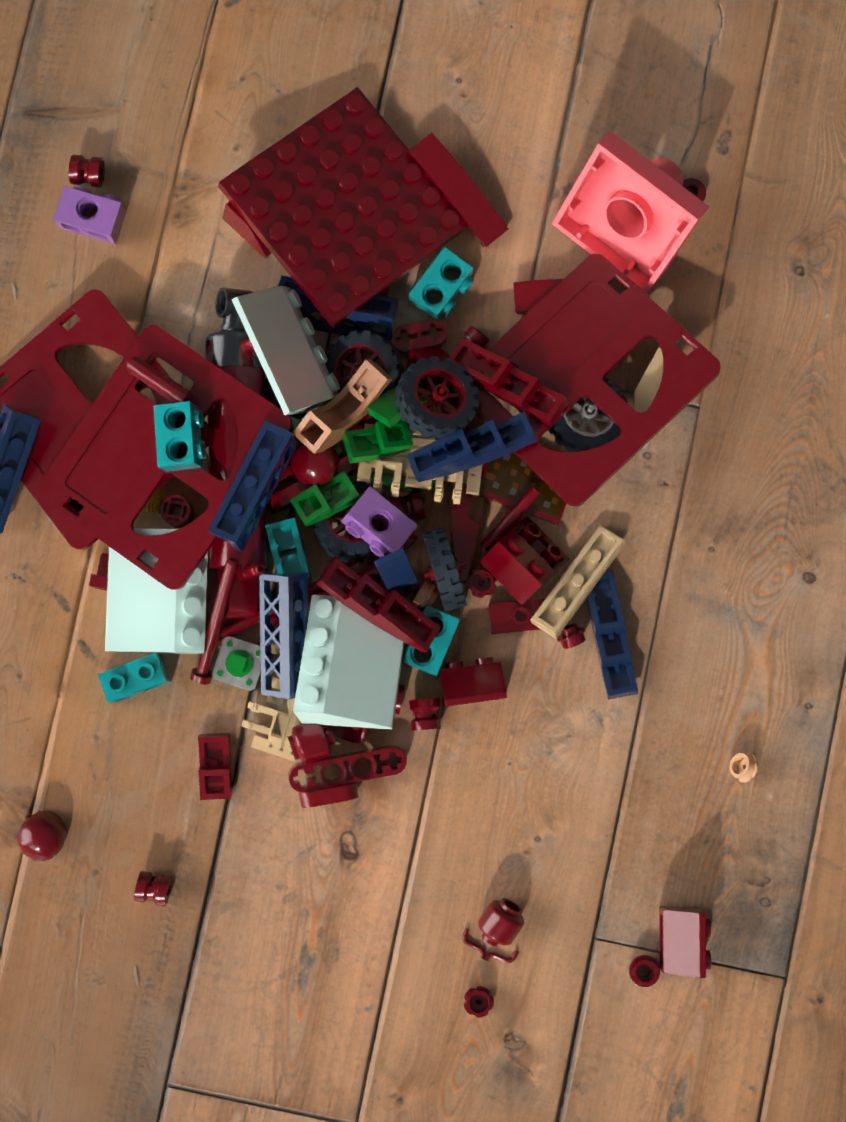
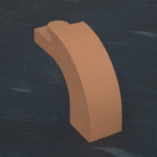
(327, 424)

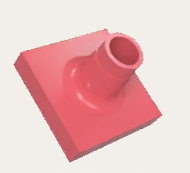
(630, 211)

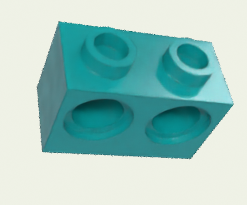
(435, 282)
(170, 438)
(288, 547)
(439, 645)
(134, 678)

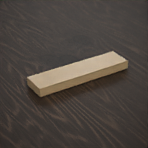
(578, 581)

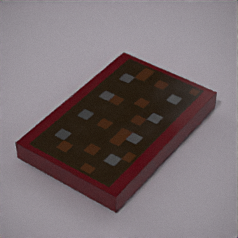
(507, 481)

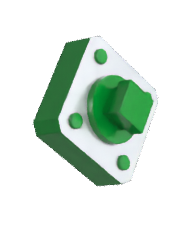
(238, 664)

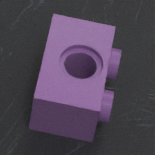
(102, 226)
(373, 506)

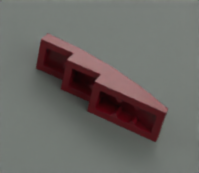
(458, 189)
(509, 383)
(463, 531)
(382, 608)

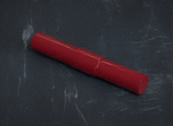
(510, 518)

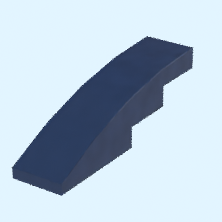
(471, 449)
(611, 638)

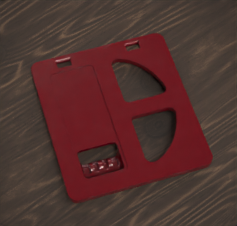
(571, 346)
(47, 391)
(114, 463)

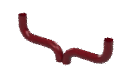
(479, 948)

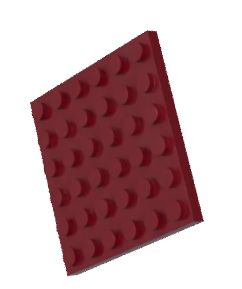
(343, 206)

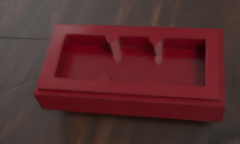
(512, 616)

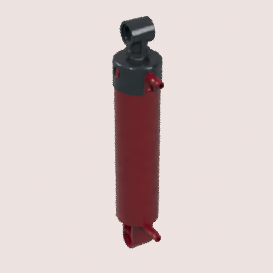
(235, 355)

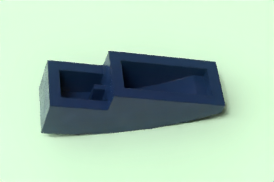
(397, 573)

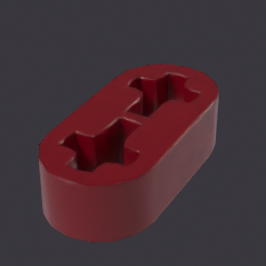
(418, 329)
(329, 795)

